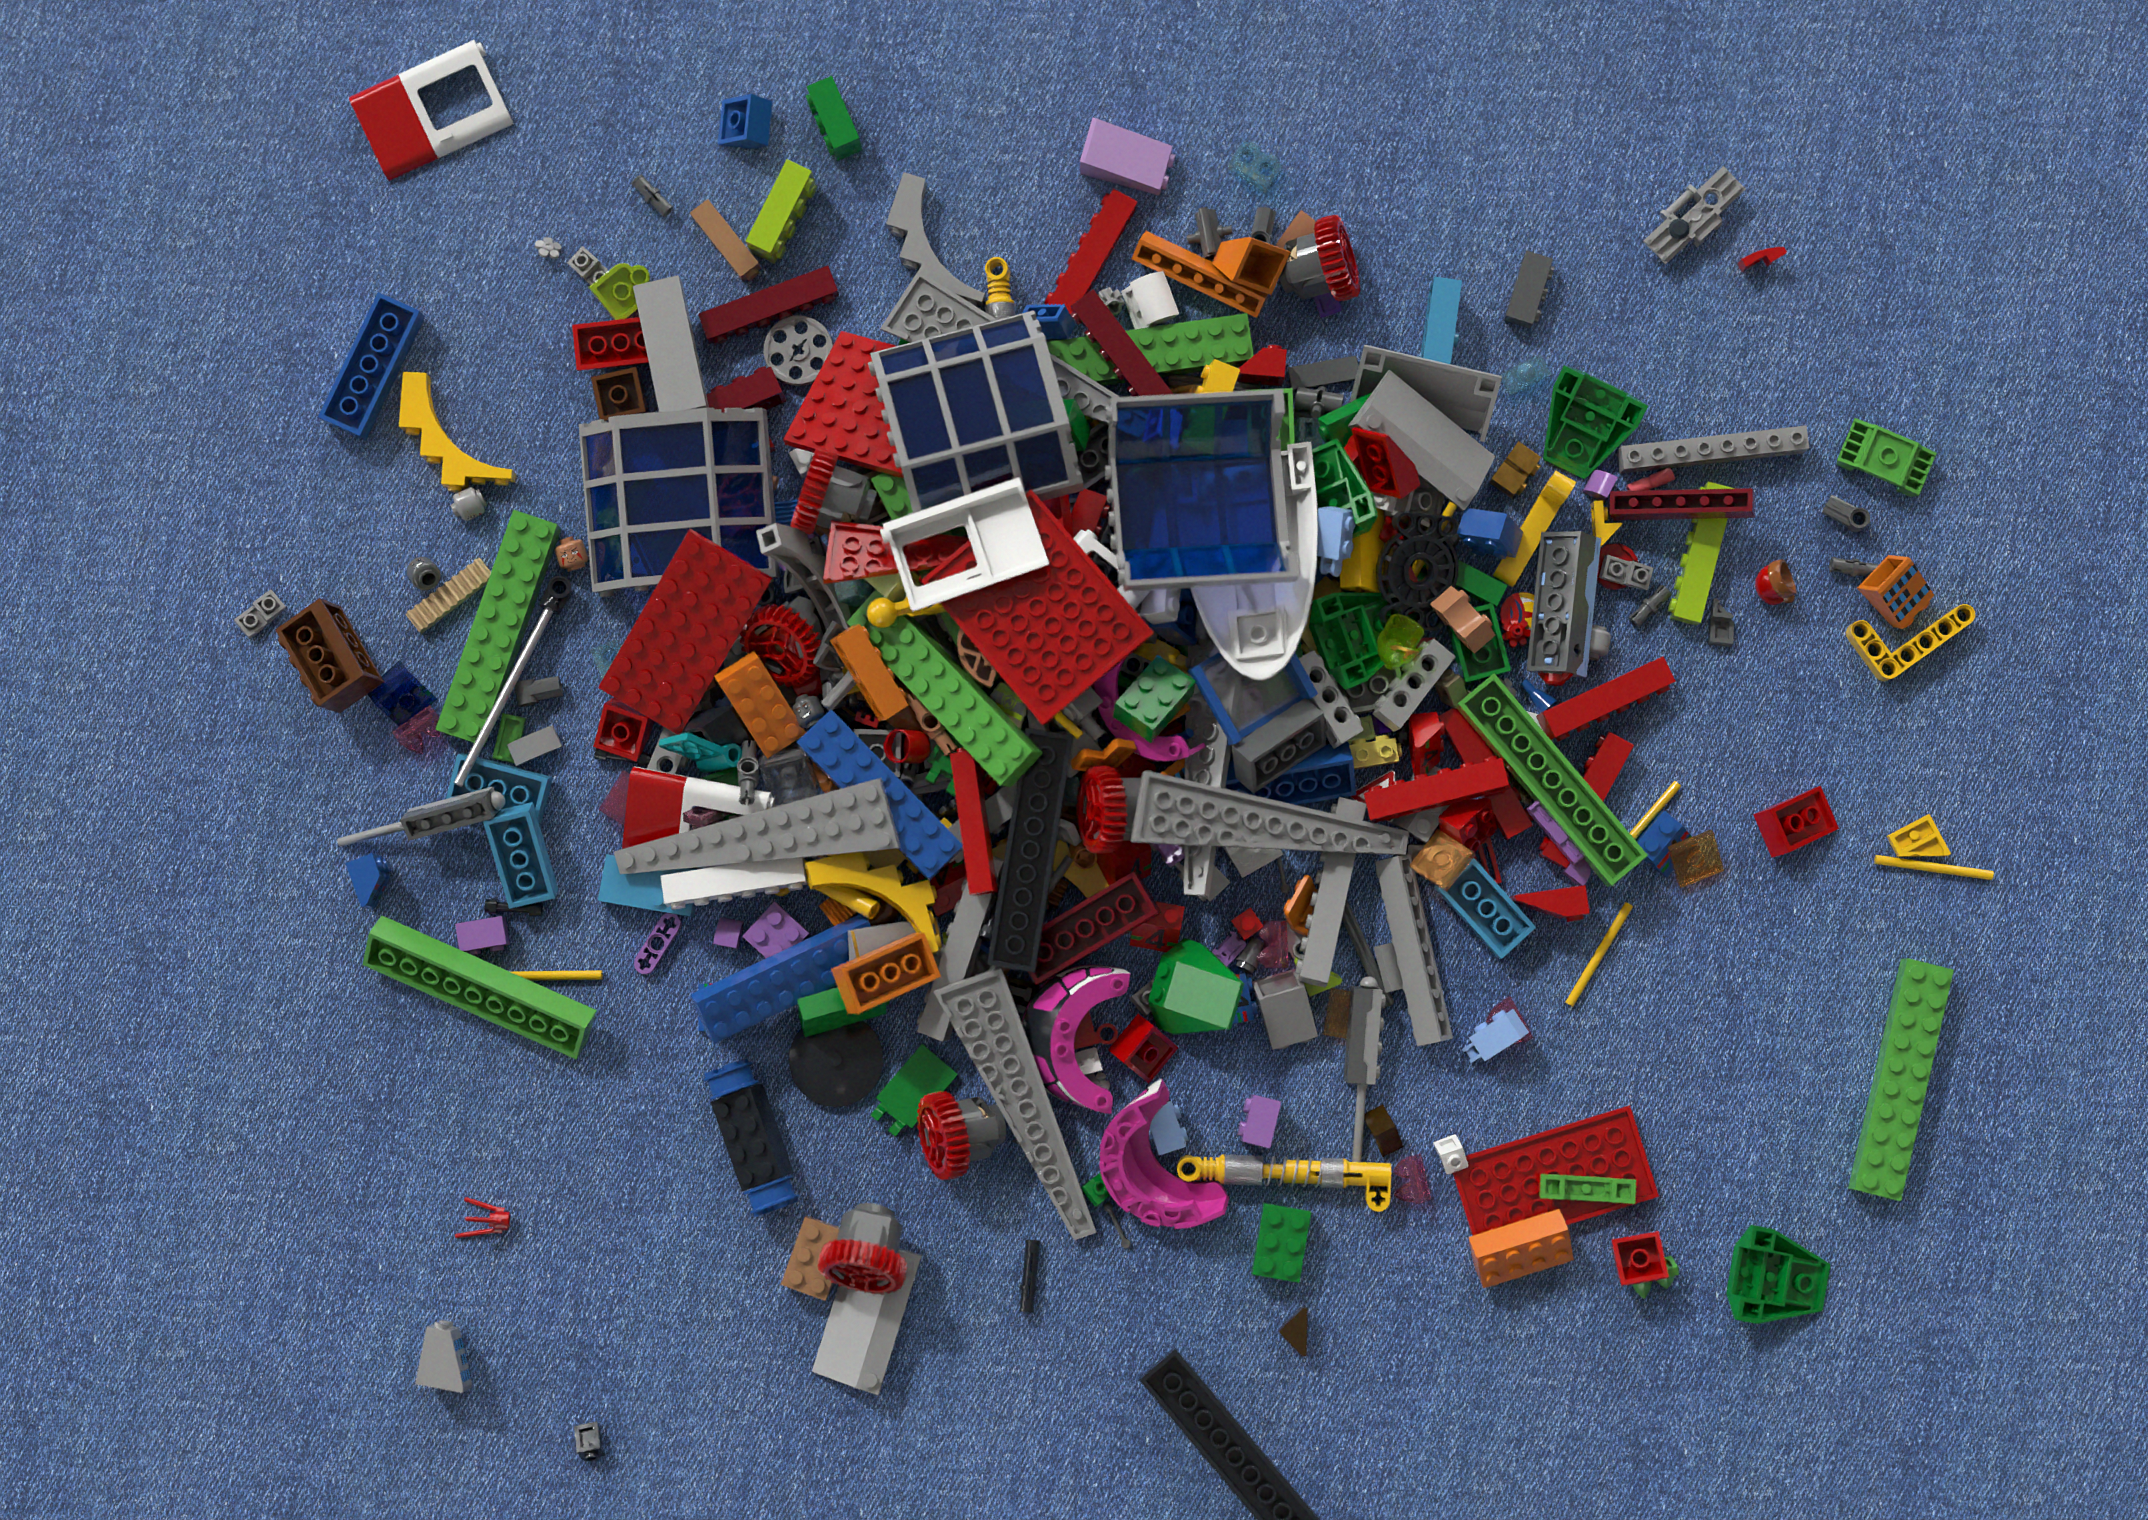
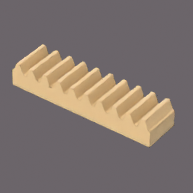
(449, 595)

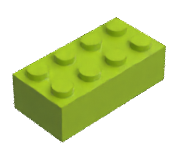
(781, 212)

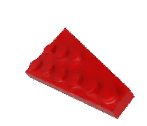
(860, 552)

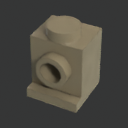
(1451, 688)

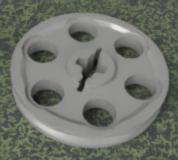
(794, 339)

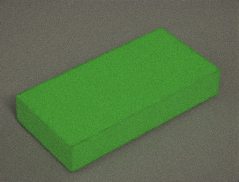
(510, 730)

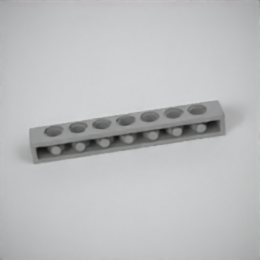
(1712, 449)

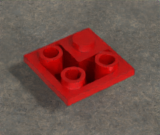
(1469, 822)

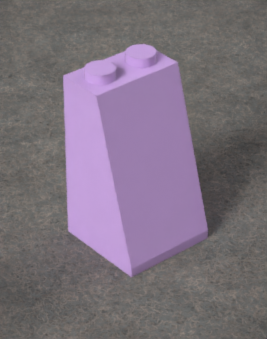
(1126, 158)

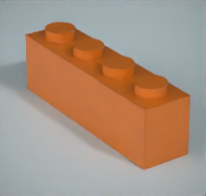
(869, 672)

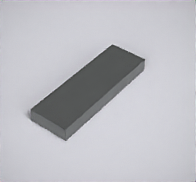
(1323, 373)

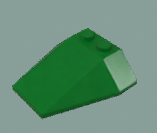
(1588, 421)
(1342, 485)
(1347, 634)
(1193, 991)
(1774, 1277)

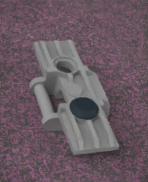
(1698, 221)

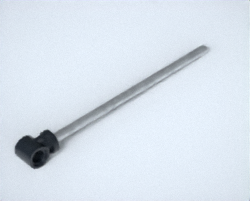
(552, 604)

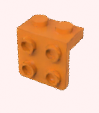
(1299, 906)

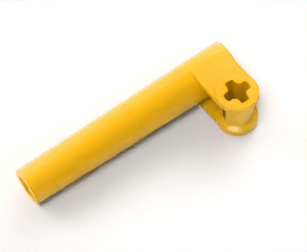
(848, 897)

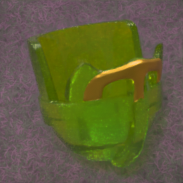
(1399, 641)

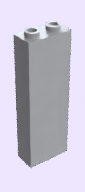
(670, 345)

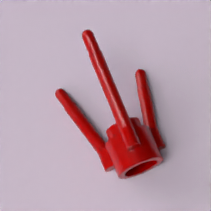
(499, 1220)

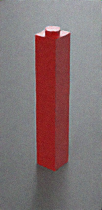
(973, 824)

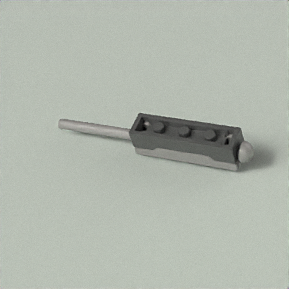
(438, 816)
(1363, 1048)

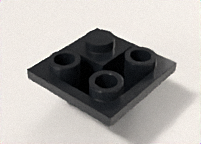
(719, 726)

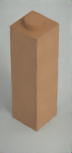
(725, 241)

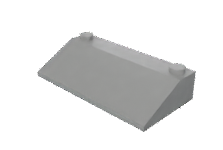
(1456, 391)
(1432, 441)
(864, 1332)

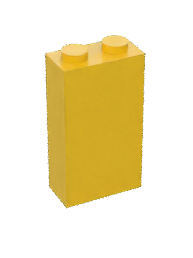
(1359, 570)

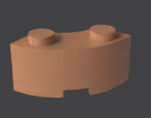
(1467, 623)
(974, 662)

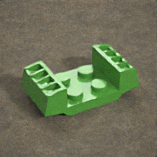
(1886, 457)

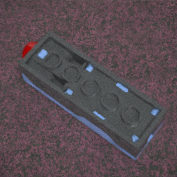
(1563, 606)

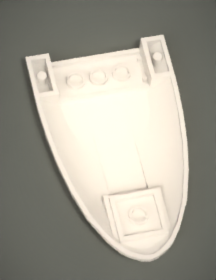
(1263, 623)

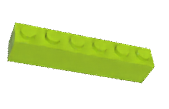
(1697, 567)

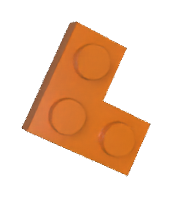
(1111, 756)

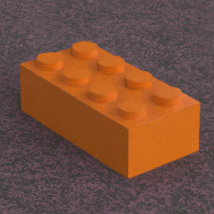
(760, 704)
(885, 973)
(1521, 1248)

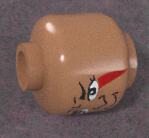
(571, 554)

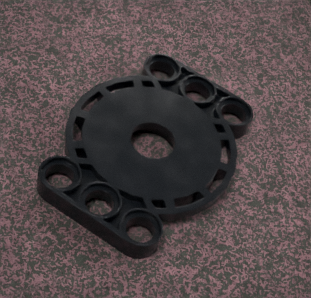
(1415, 545)

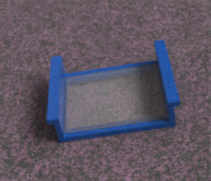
(1247, 703)

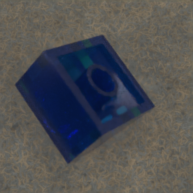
(401, 694)

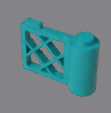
(707, 755)

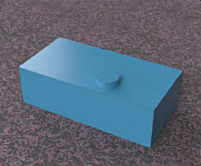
(1441, 320)
(514, 783)
(521, 855)
(638, 889)
(1487, 910)

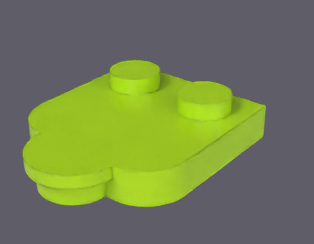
(616, 289)

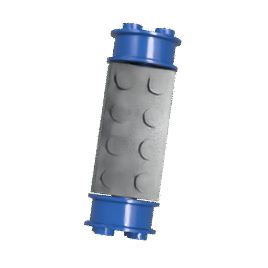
(751, 1137)

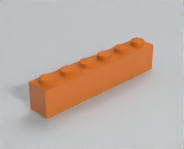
(1197, 273)

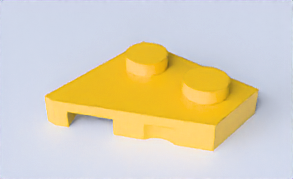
(1918, 839)

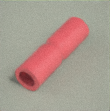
(1653, 481)

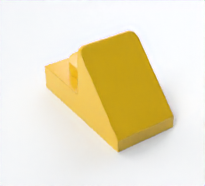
(1599, 528)

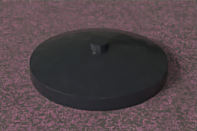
(837, 1064)

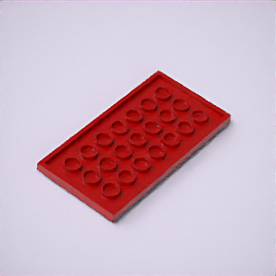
(685, 632)
(1505, 1179)

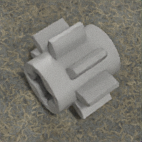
(1112, 299)

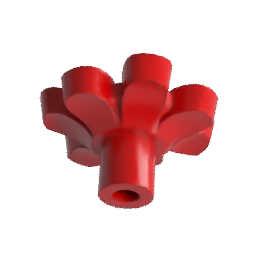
(1512, 635)

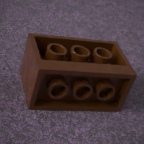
(329, 656)

